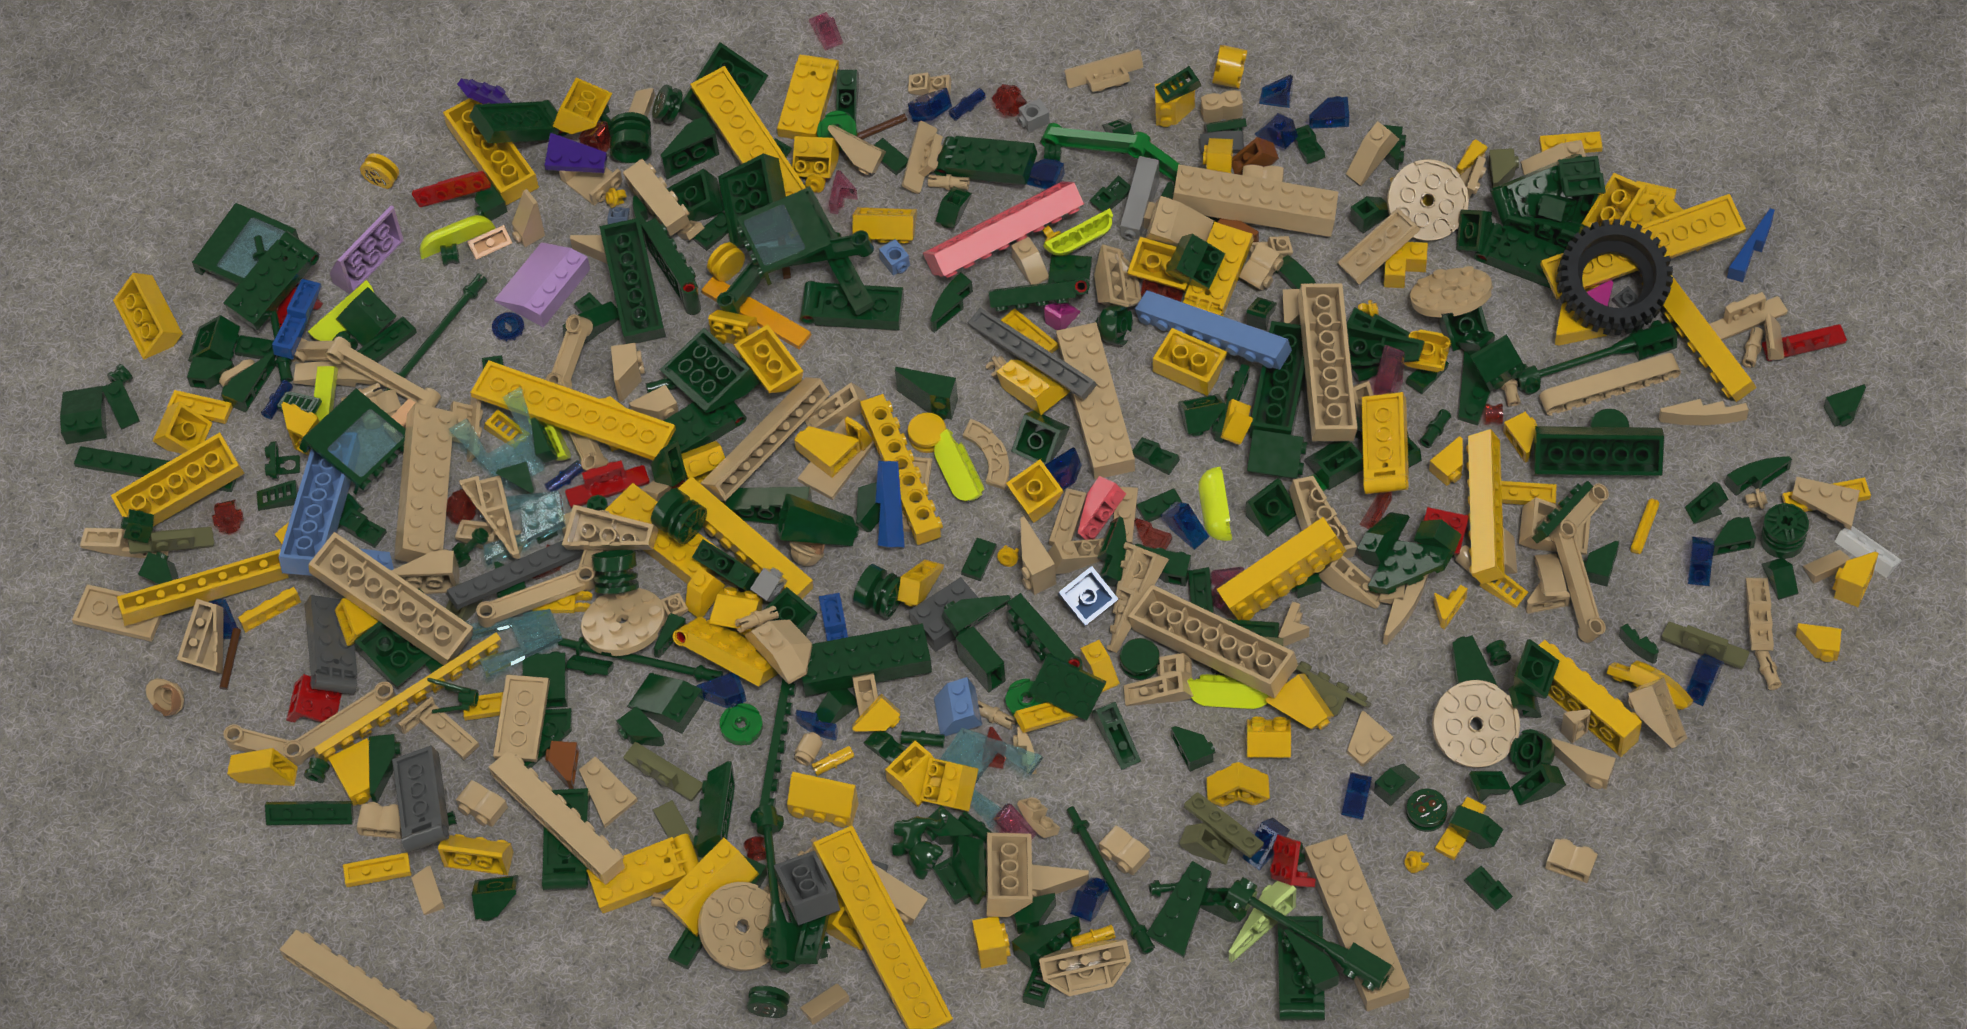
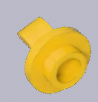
(816, 182)
(615, 197)
(1049, 233)
(1370, 308)
(1008, 556)
(1413, 862)

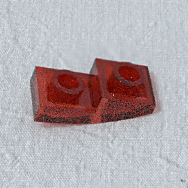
(1161, 289)

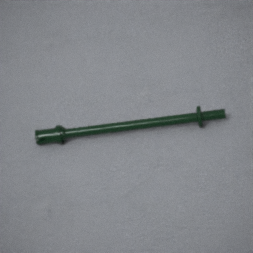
(469, 292)
(281, 362)
(700, 672)
(1138, 931)

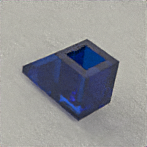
(1700, 561)
(1704, 678)
(1090, 899)

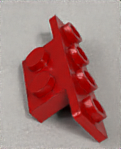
(451, 188)
(1811, 341)
(606, 482)

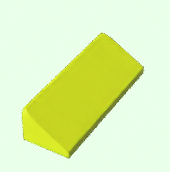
(325, 389)

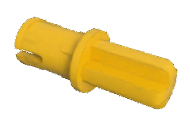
(833, 760)
(1092, 936)

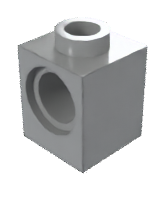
(1038, 110)
(769, 584)

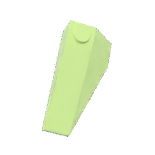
(1279, 897)

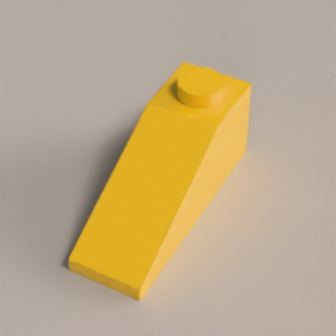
(918, 582)

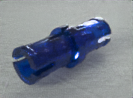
(967, 104)
(271, 407)
(564, 477)

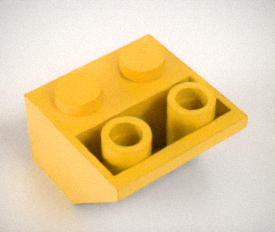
(815, 156)
(730, 326)
(298, 423)
(702, 460)
(1268, 737)
(909, 771)
(949, 784)

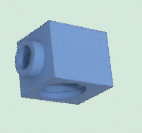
(892, 251)

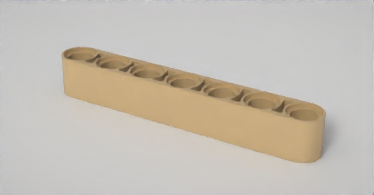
(1609, 383)

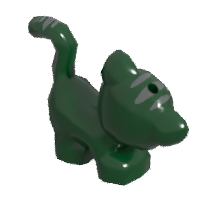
(921, 854)

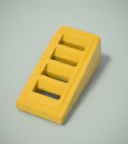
(1474, 150)
(490, 426)
(856, 430)
(1501, 594)

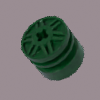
(630, 137)
(679, 516)
(1784, 531)
(615, 575)
(878, 591)

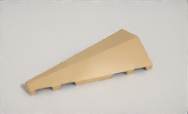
(491, 502)
(1139, 573)

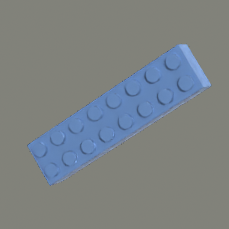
(314, 514)

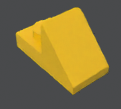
(1236, 422)
(1448, 607)

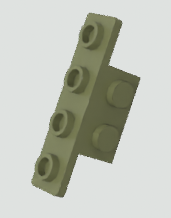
(174, 540)
(1705, 642)
(1333, 694)
(663, 771)
(1223, 825)

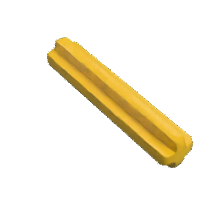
(1644, 526)

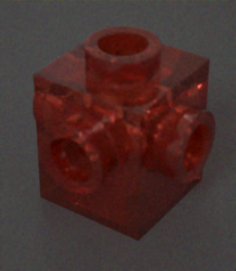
(1008, 100)
(460, 507)
(230, 510)

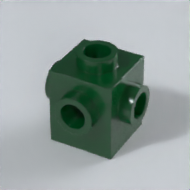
(137, 526)

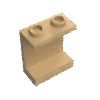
(592, 185)

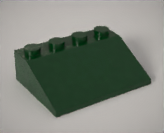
(745, 74)
(748, 189)
(709, 372)
(390, 653)

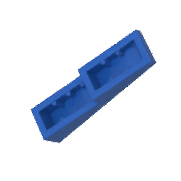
(1756, 242)
(296, 319)
(889, 495)
(833, 616)

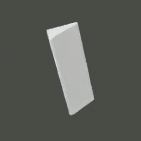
(1860, 544)

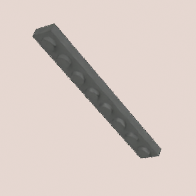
(1032, 353)
(511, 574)

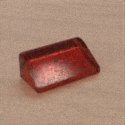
(1376, 509)

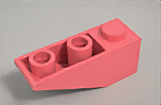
(1099, 506)

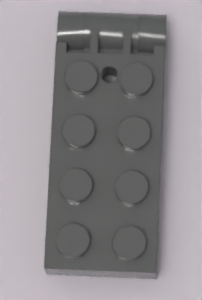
(330, 658)
(421, 798)

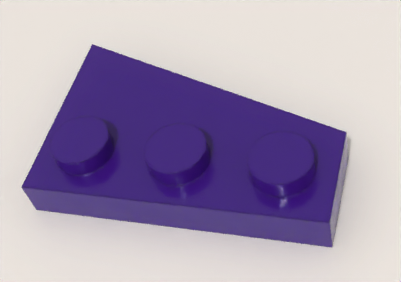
(483, 92)
(573, 156)

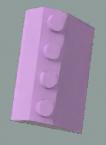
(367, 252)
(544, 282)

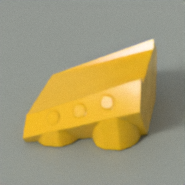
(1434, 351)

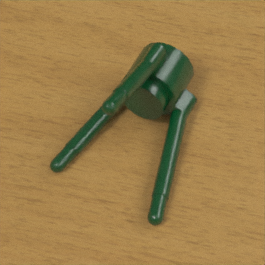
(466, 696)

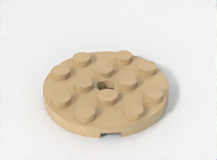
(1439, 182)
(1451, 291)
(603, 628)
(1453, 719)
(719, 920)

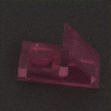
(826, 30)
(841, 189)
(1219, 578)
(1012, 822)

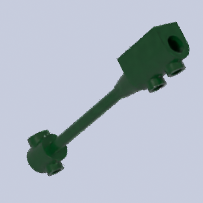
(1644, 343)
(781, 934)
(1355, 961)

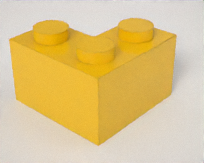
(1218, 154)
(1410, 258)
(1238, 783)
(991, 941)

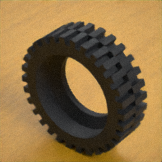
(1629, 244)

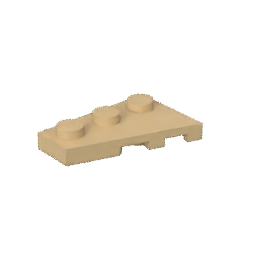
(1833, 500)
(606, 790)

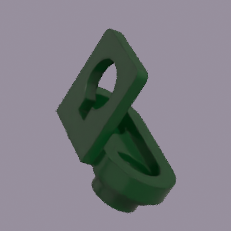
(274, 467)

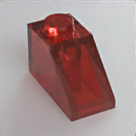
(597, 137)

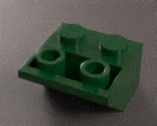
(1195, 261)
(1336, 463)

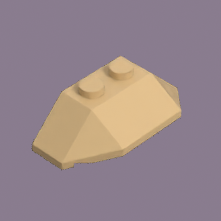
(1112, 281)
(783, 648)
(1086, 966)

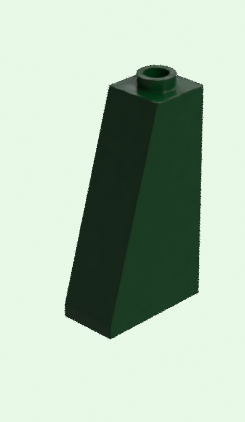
(814, 523)
(1469, 661)

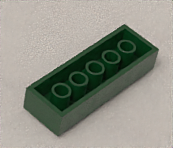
(632, 281)
(1280, 389)
(1598, 450)
(885, 653)

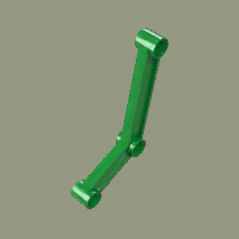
(1134, 145)

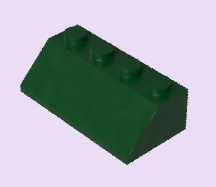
(715, 808)

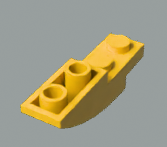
(1642, 673)

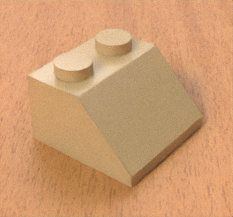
(626, 368)

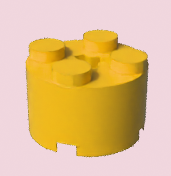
(1229, 66)

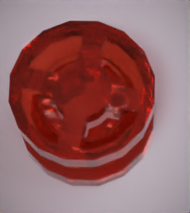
(1493, 414)
(755, 848)

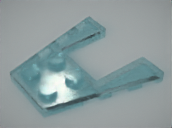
(513, 452)
(540, 517)
(533, 634)
(978, 751)

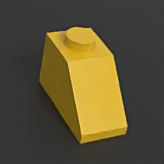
(1521, 434)
(1448, 463)
(702, 592)
(1820, 641)
(1099, 663)
(878, 716)

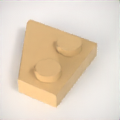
(1367, 739)

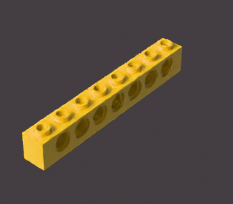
(922, 530)

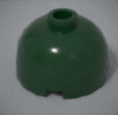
(1114, 320)
(1532, 750)

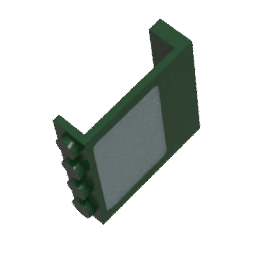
(783, 234)
(233, 244)
(357, 439)

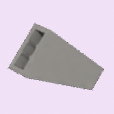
(1141, 193)

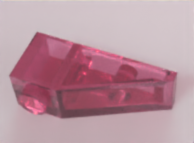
(1390, 371)

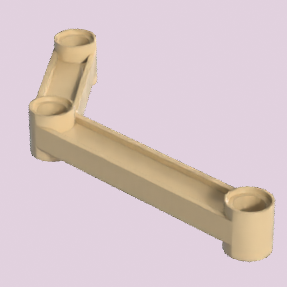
(577, 330)
(341, 351)
(1573, 566)
(540, 593)
(254, 741)

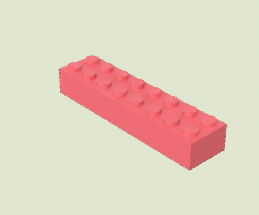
(1003, 229)

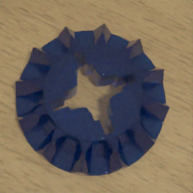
(513, 320)

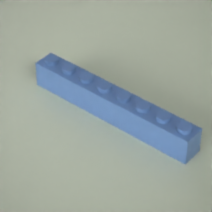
(1214, 329)

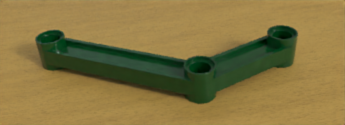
(748, 280)

